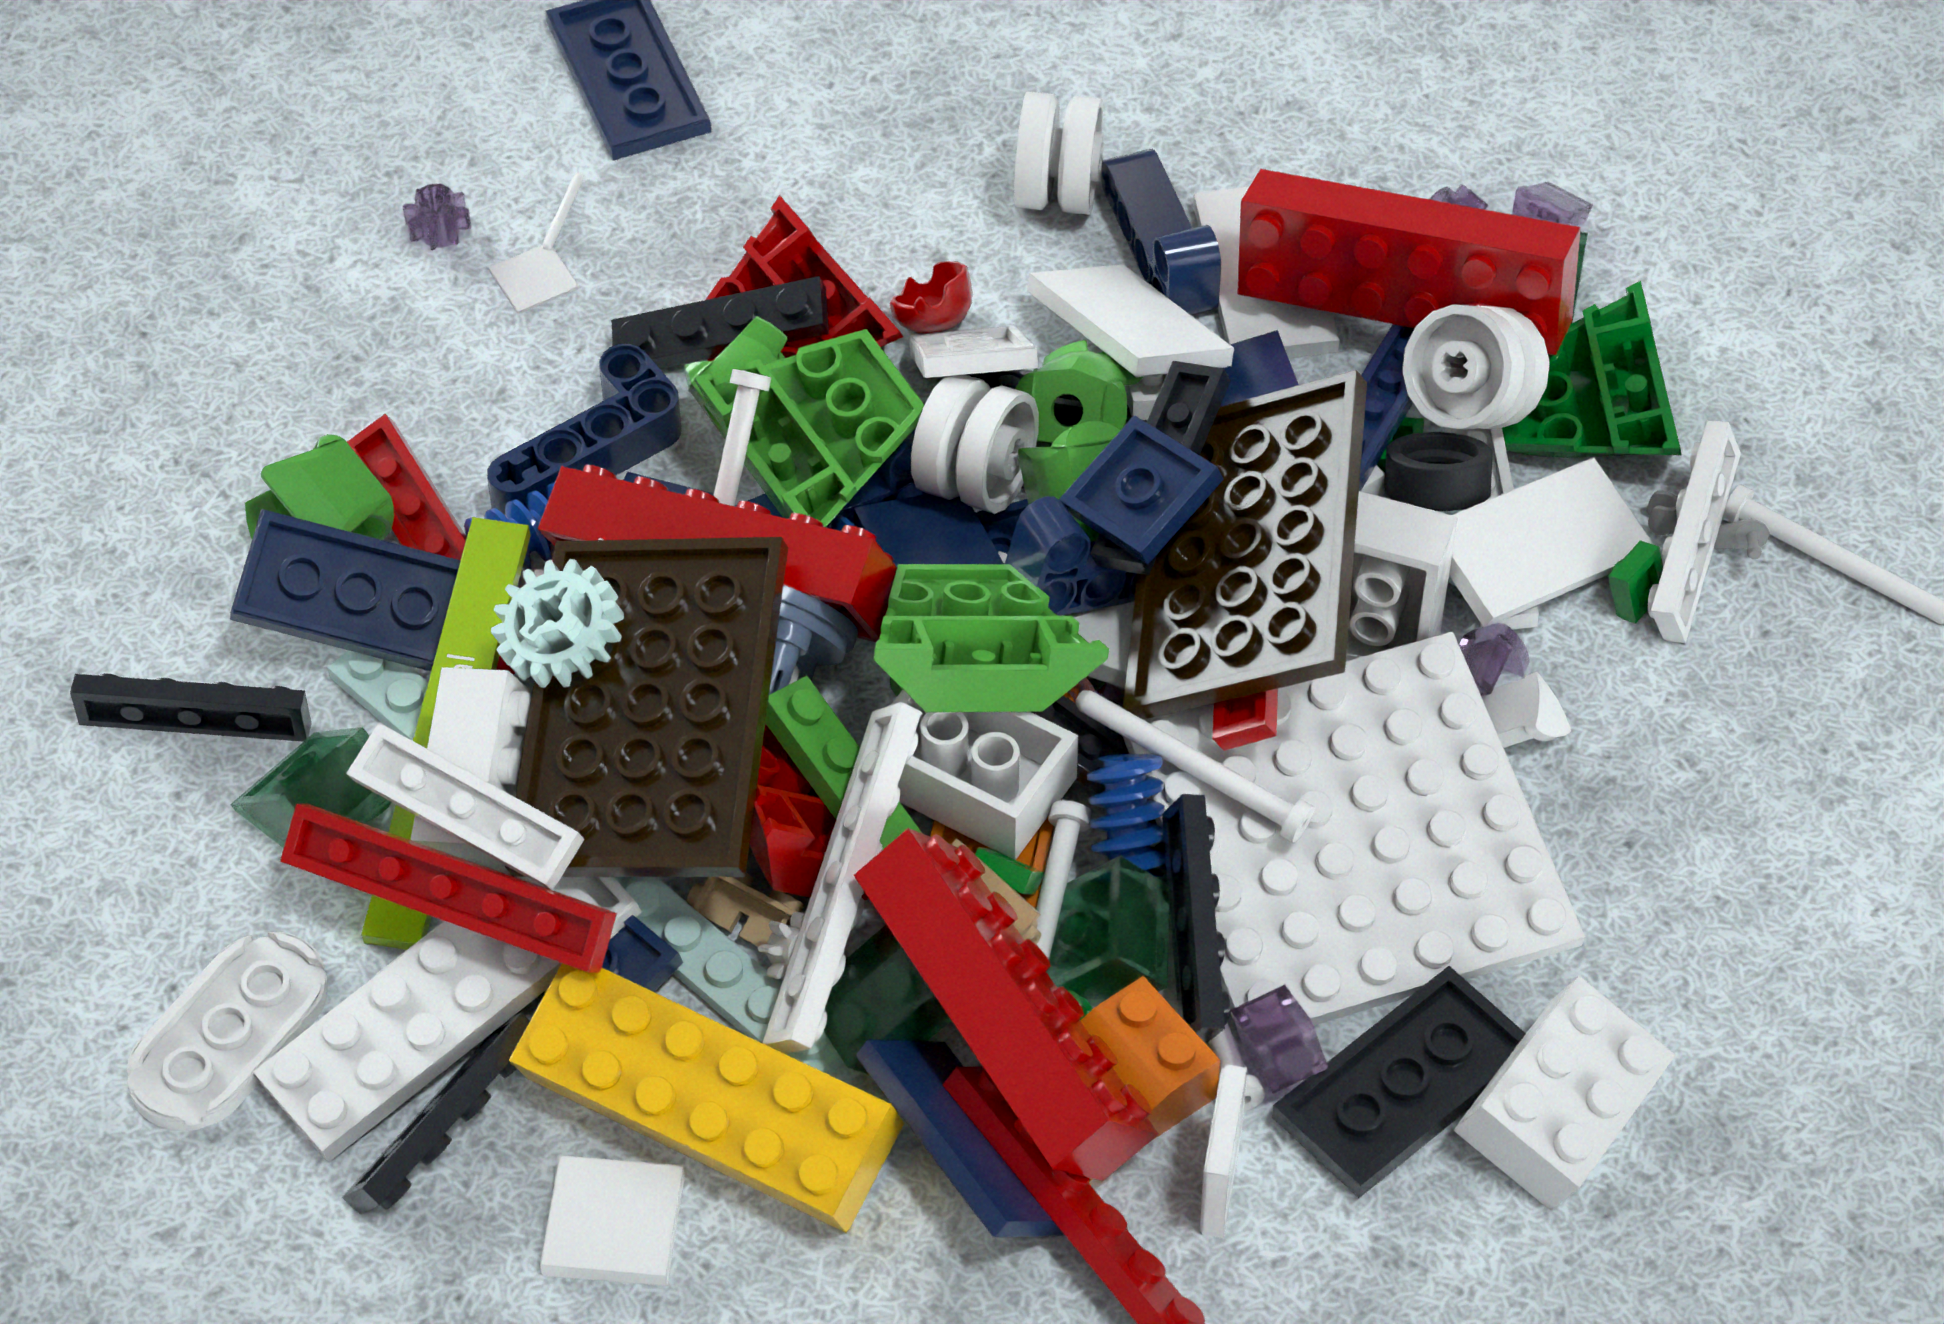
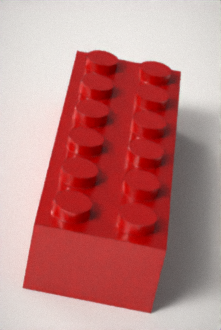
(1400, 255)
(828, 564)
(1008, 1005)

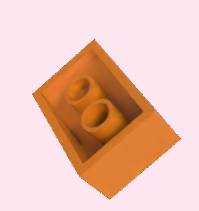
(1156, 1053)

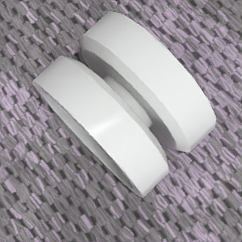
(1063, 153)
(1475, 367)
(972, 441)

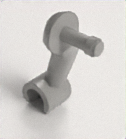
(1743, 534)

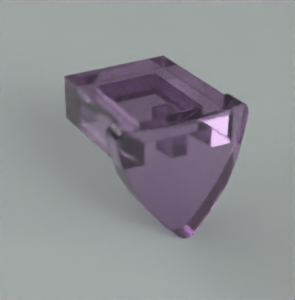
(1551, 204)
(1490, 652)

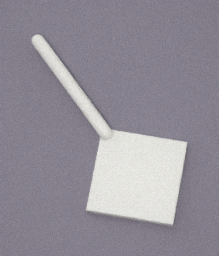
(539, 273)

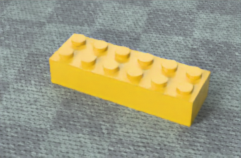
(709, 1092)

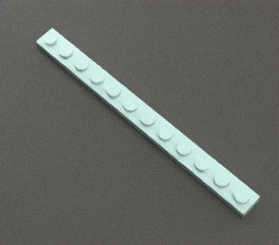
(711, 961)

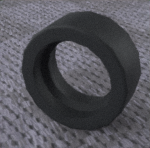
(1438, 471)

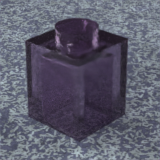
(1279, 1038)

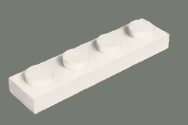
(1698, 522)
(465, 806)

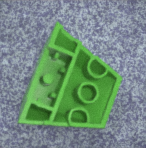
(822, 422)
(980, 640)

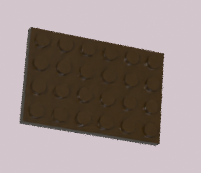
(1264, 567)
(669, 733)

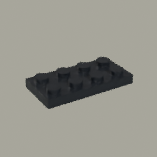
(1400, 1081)

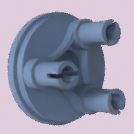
(808, 637)

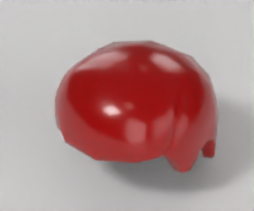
(937, 303)

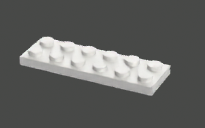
(404, 1030)

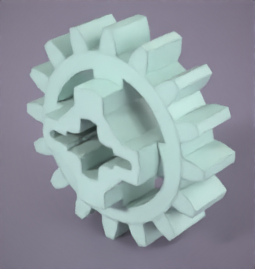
(549, 626)

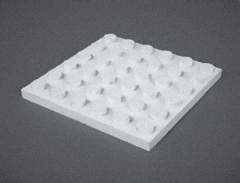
(1411, 847)

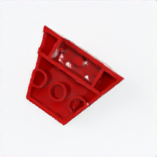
(790, 253)
(788, 823)

